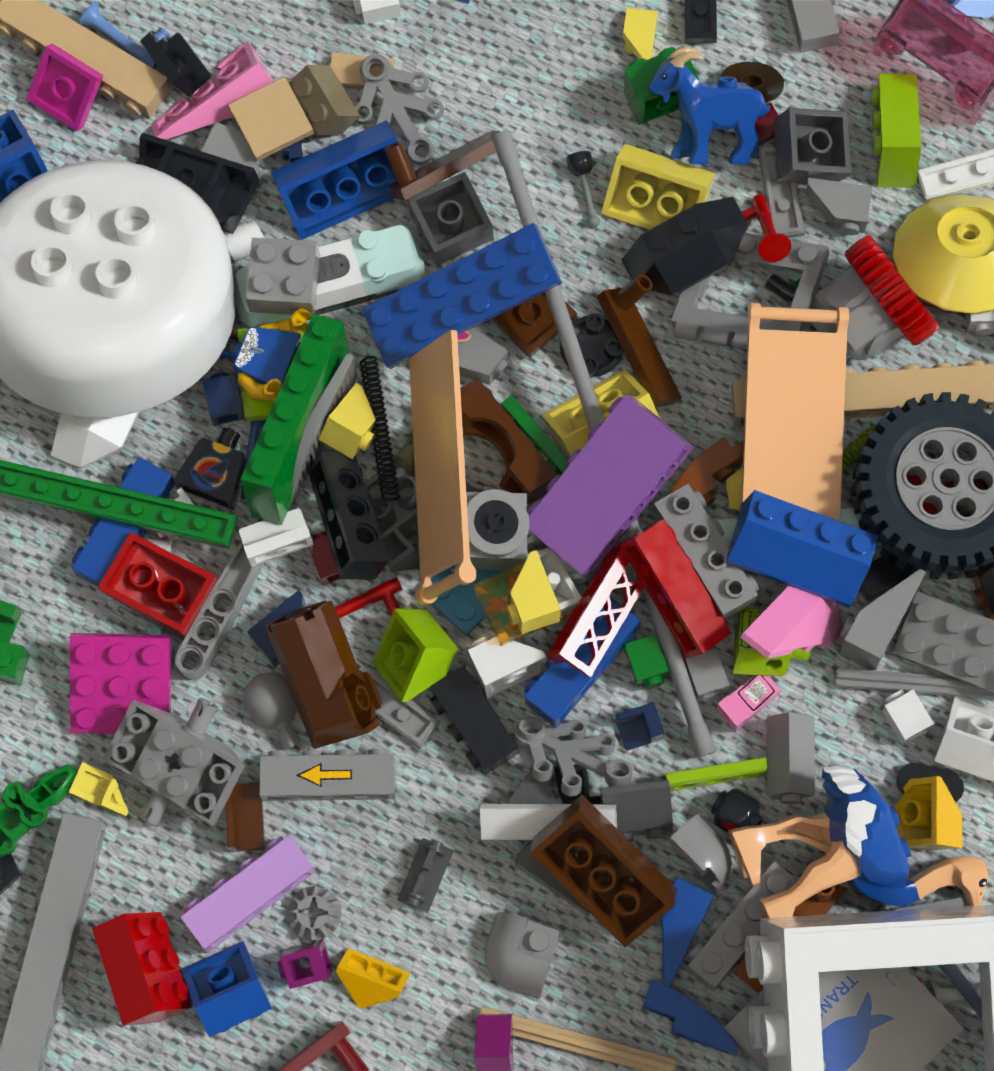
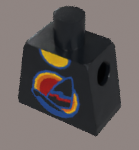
(214, 470)

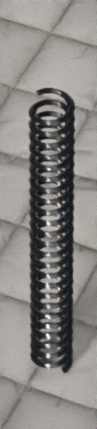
(377, 425)

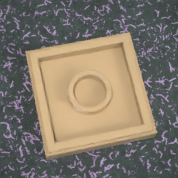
(271, 119)

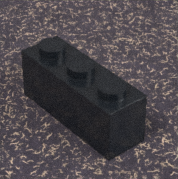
(473, 721)

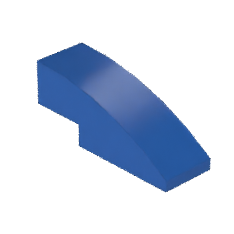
(689, 1018)

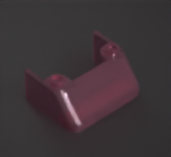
(948, 45)

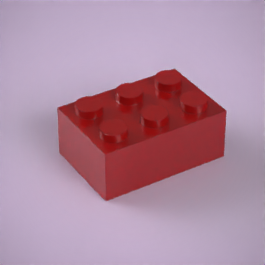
(142, 968)

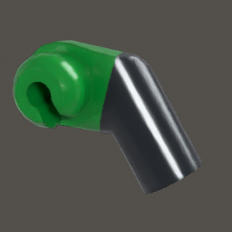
(781, 287)

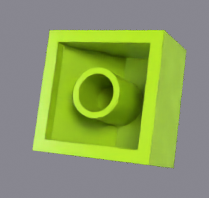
(413, 653)

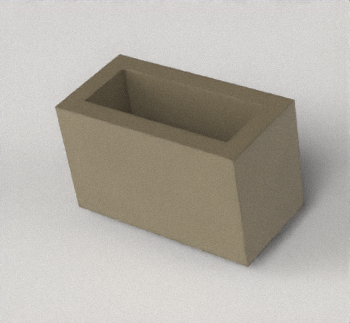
(324, 100)

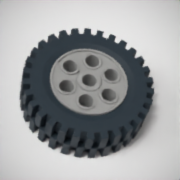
(895, 507)

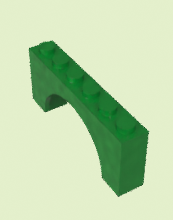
(271, 467)

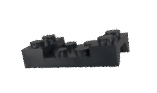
(218, 181)

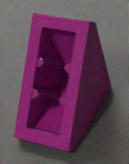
(494, 1042)

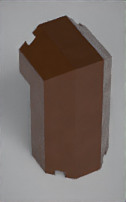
(323, 675)

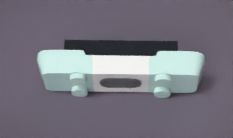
(351, 272)

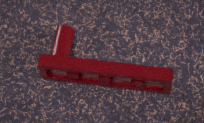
(339, 1046)

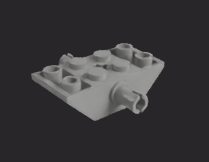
(155, 742)

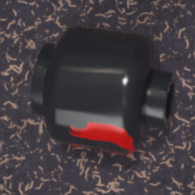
(736, 810)

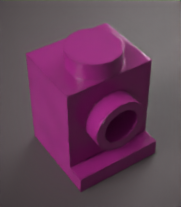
(295, 974)

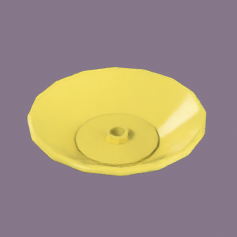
(941, 261)

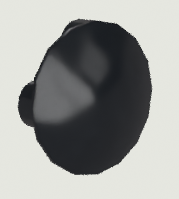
(597, 343)

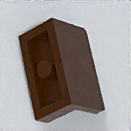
(245, 819)

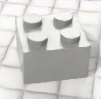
(282, 276)

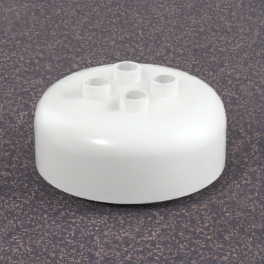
(110, 289)

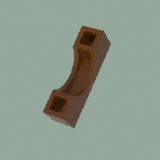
(524, 466)

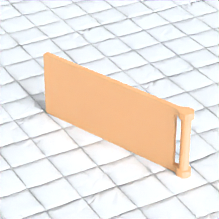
(795, 409)
(439, 468)

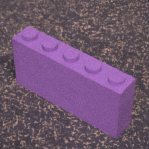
(607, 484)

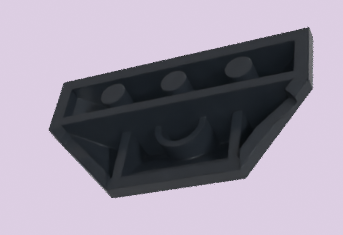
(688, 246)

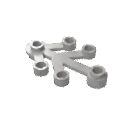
(395, 102)
(536, 735)

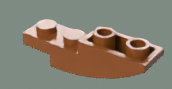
(713, 464)

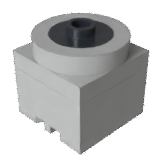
(497, 529)

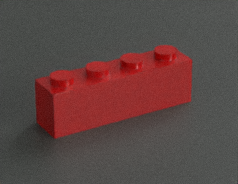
(675, 588)

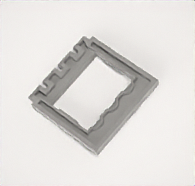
(721, 327)

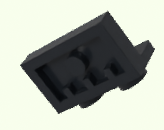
(177, 62)

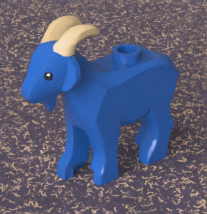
(709, 106)

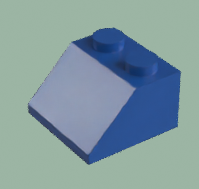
(226, 989)

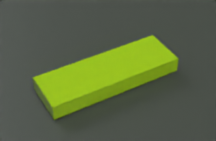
(717, 774)

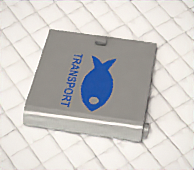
(869, 1021)

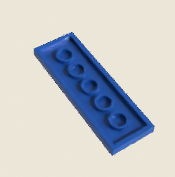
(462, 295)

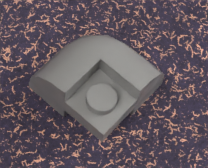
(704, 851)
(520, 953)

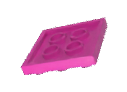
(112, 672)

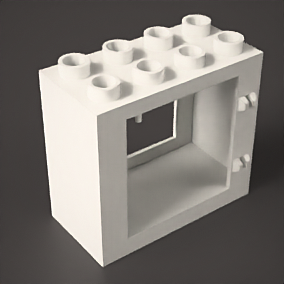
(798, 947)

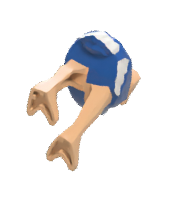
(859, 847)

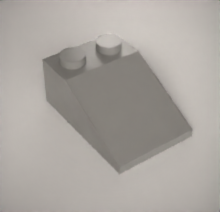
(876, 624)

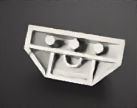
(90, 439)

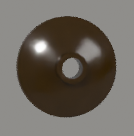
(758, 76)

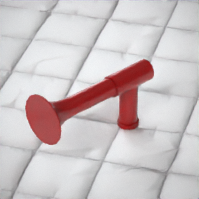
(774, 245)
(381, 592)

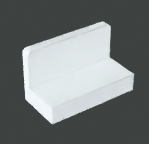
(270, 540)

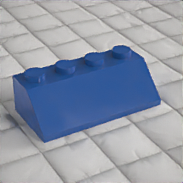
(338, 180)
(801, 548)

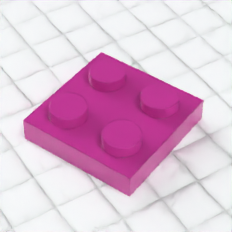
(64, 87)

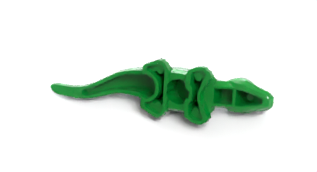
(27, 810)

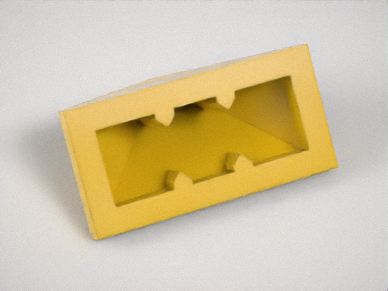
(370, 979)

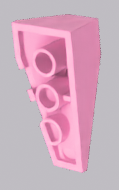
(237, 77)
(794, 622)

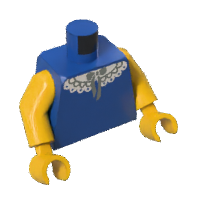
(266, 355)

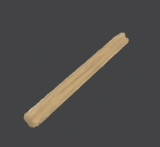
(587, 1044)

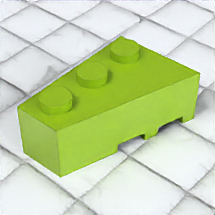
(897, 130)

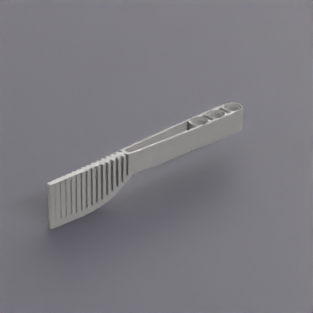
(238, 575)

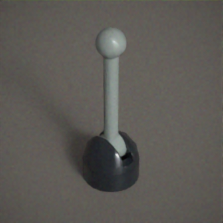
(580, 165)

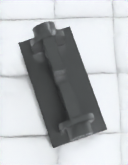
(425, 874)

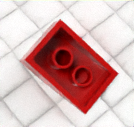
(157, 585)

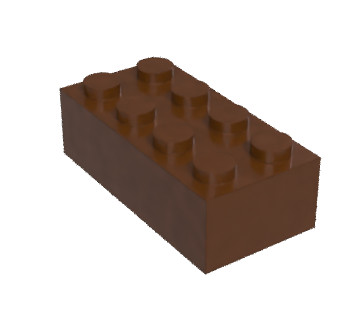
(603, 871)

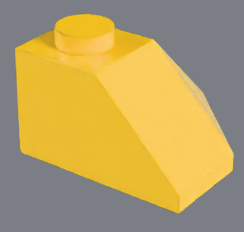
(929, 815)

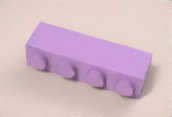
(247, 893)

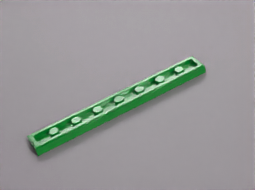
(116, 504)

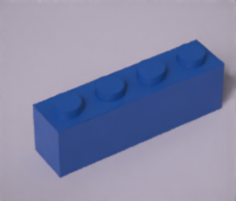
(107, 536)
(562, 685)

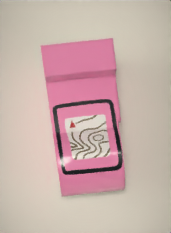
(748, 701)

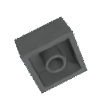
(812, 145)
(450, 218)

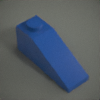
(681, 926)

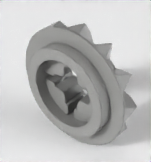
(324, 924)

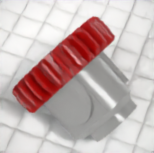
(878, 303)

